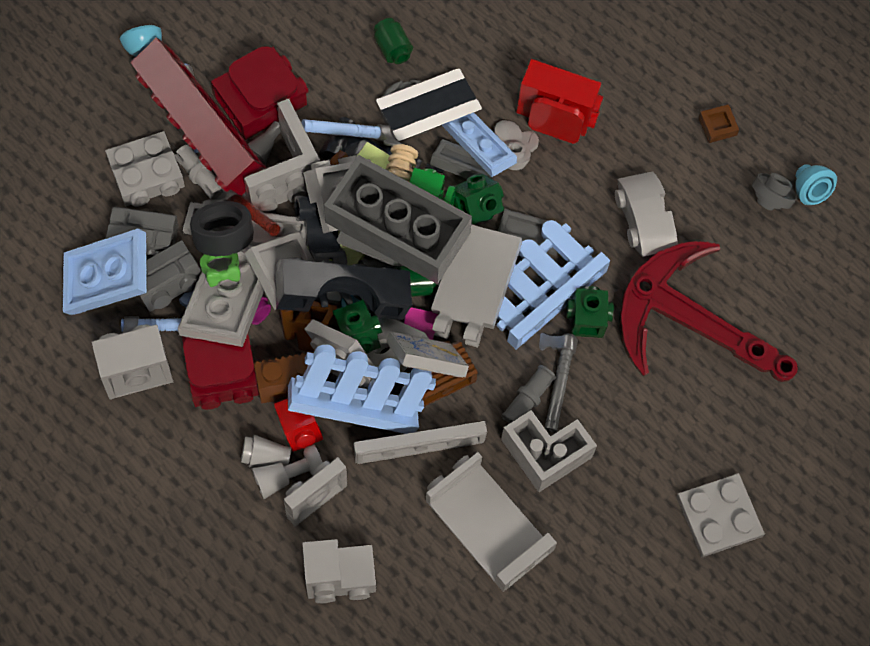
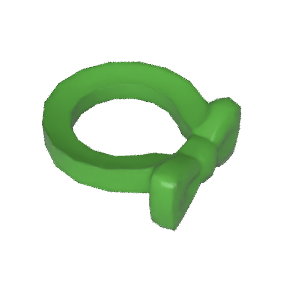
(214, 277)

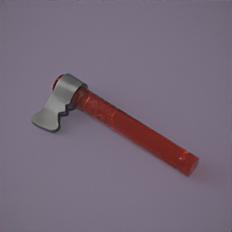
(256, 215)

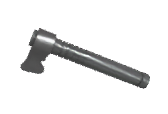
(567, 347)

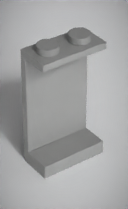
(488, 522)

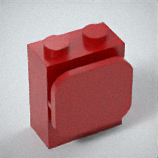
(559, 101)

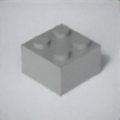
(132, 361)

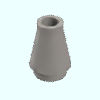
(263, 452)

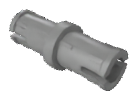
(198, 172)

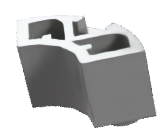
(644, 207)

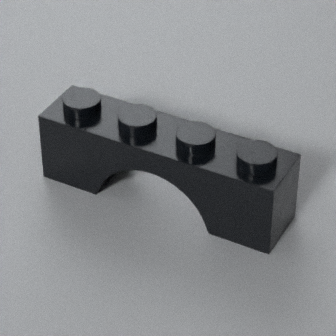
(382, 289)

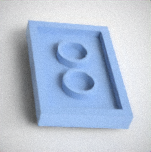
(104, 272)

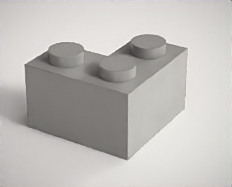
(546, 456)
(338, 571)

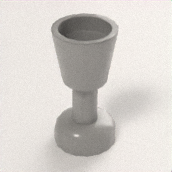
(276, 476)

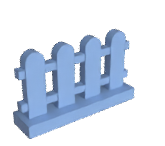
(555, 278)
(357, 405)

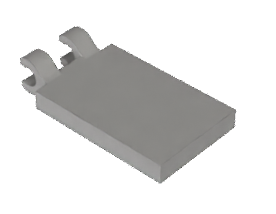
(476, 283)

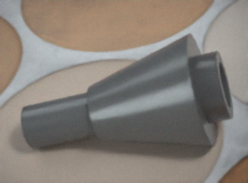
(263, 144)

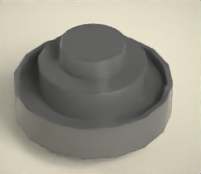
(774, 191)

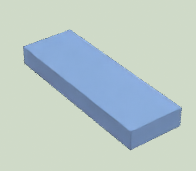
(481, 143)

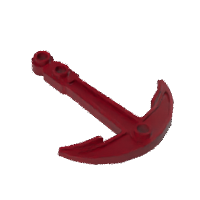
(679, 308)

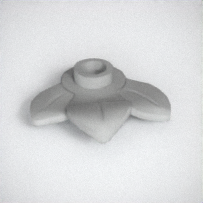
(518, 142)

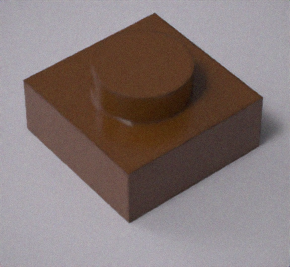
(718, 123)

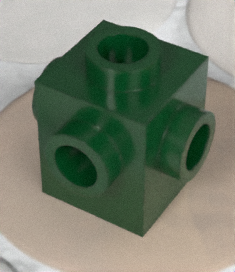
(479, 198)
(589, 312)
(365, 327)

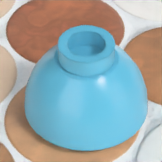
(139, 38)
(814, 183)

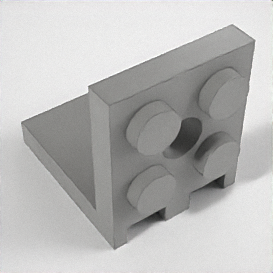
(285, 179)
(346, 345)

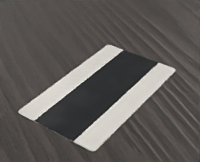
(428, 104)

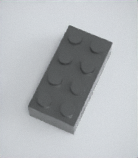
(397, 219)

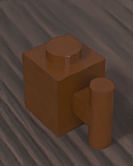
(296, 323)

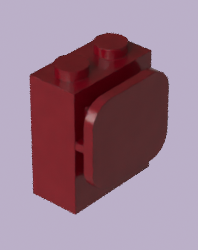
(255, 87)
(219, 372)

